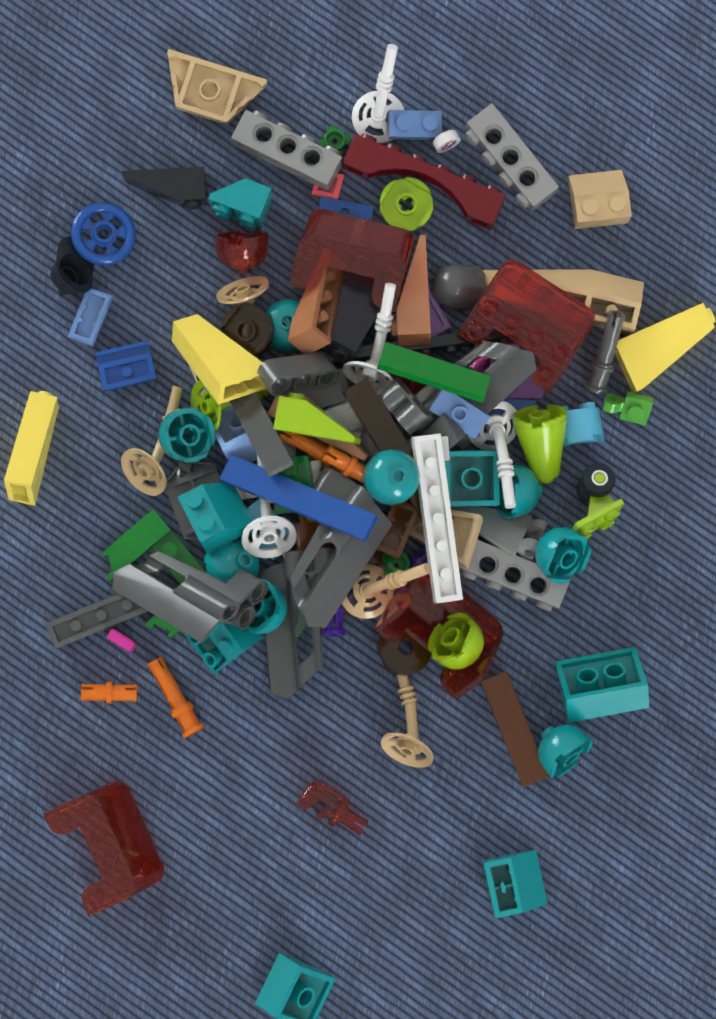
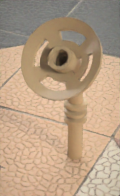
(243, 294)
(150, 465)
(373, 588)
(408, 743)

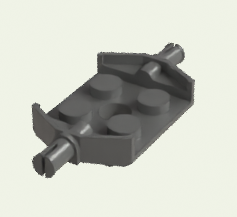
(183, 479)

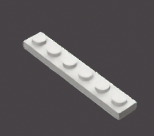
(437, 518)

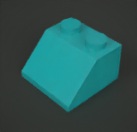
(215, 514)
(294, 989)

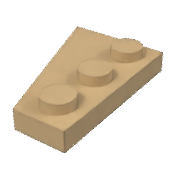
(466, 533)

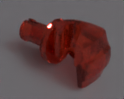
(335, 805)

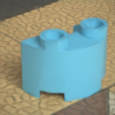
(583, 425)

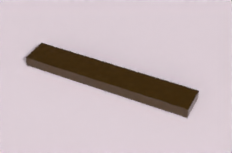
(379, 424)

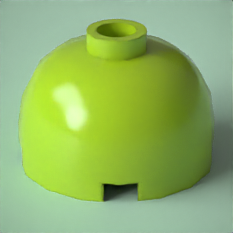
(456, 642)

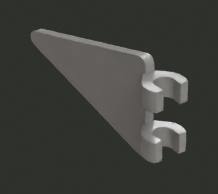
(509, 533)

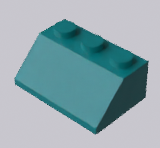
(602, 684)

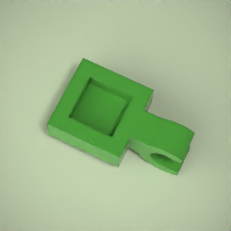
(632, 408)

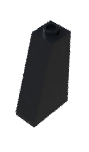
(353, 317)

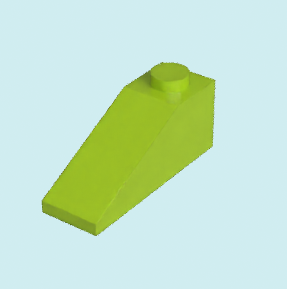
(307, 419)

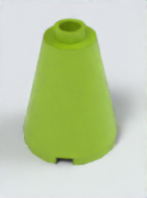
(542, 439)

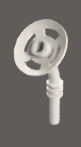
(379, 108)
(370, 366)
(497, 433)
(268, 532)

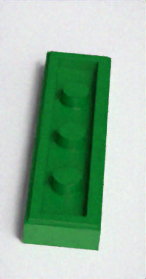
(434, 372)

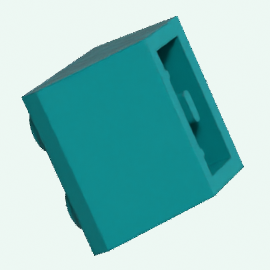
(243, 202)
(224, 645)
(514, 883)

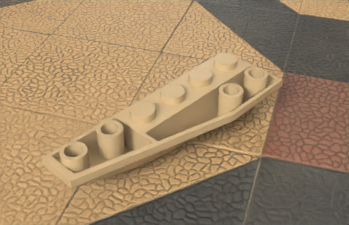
(597, 291)

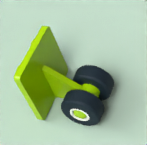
(595, 490)

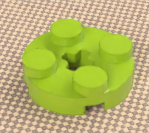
(402, 190)

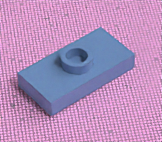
(90, 317)
(461, 411)

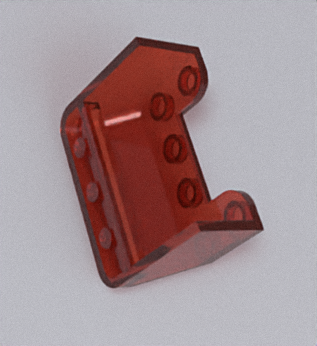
(354, 247)
(534, 316)
(416, 614)
(116, 840)

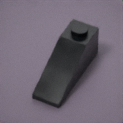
(176, 185)

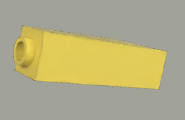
(657, 347)
(216, 359)
(31, 448)

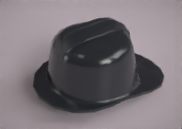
(71, 271)

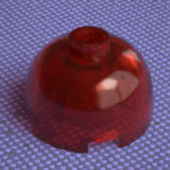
(241, 250)

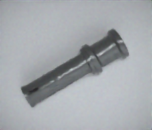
(603, 364)

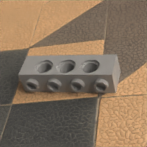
(492, 122)
(321, 174)
(548, 599)

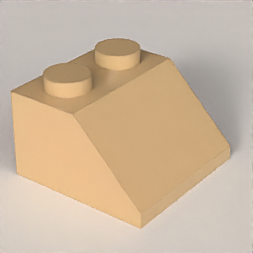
(599, 199)

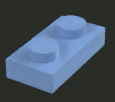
(414, 124)

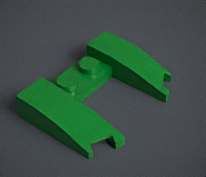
(149, 534)

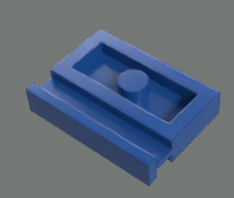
(126, 366)

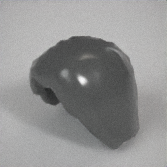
(459, 286)

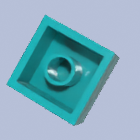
(473, 478)

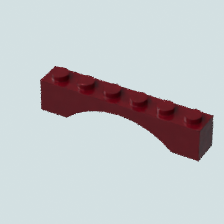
(371, 160)

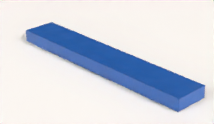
(299, 498)

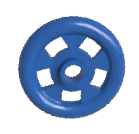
(108, 212)

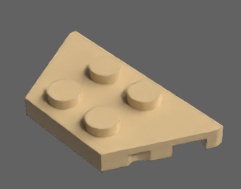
(211, 88)

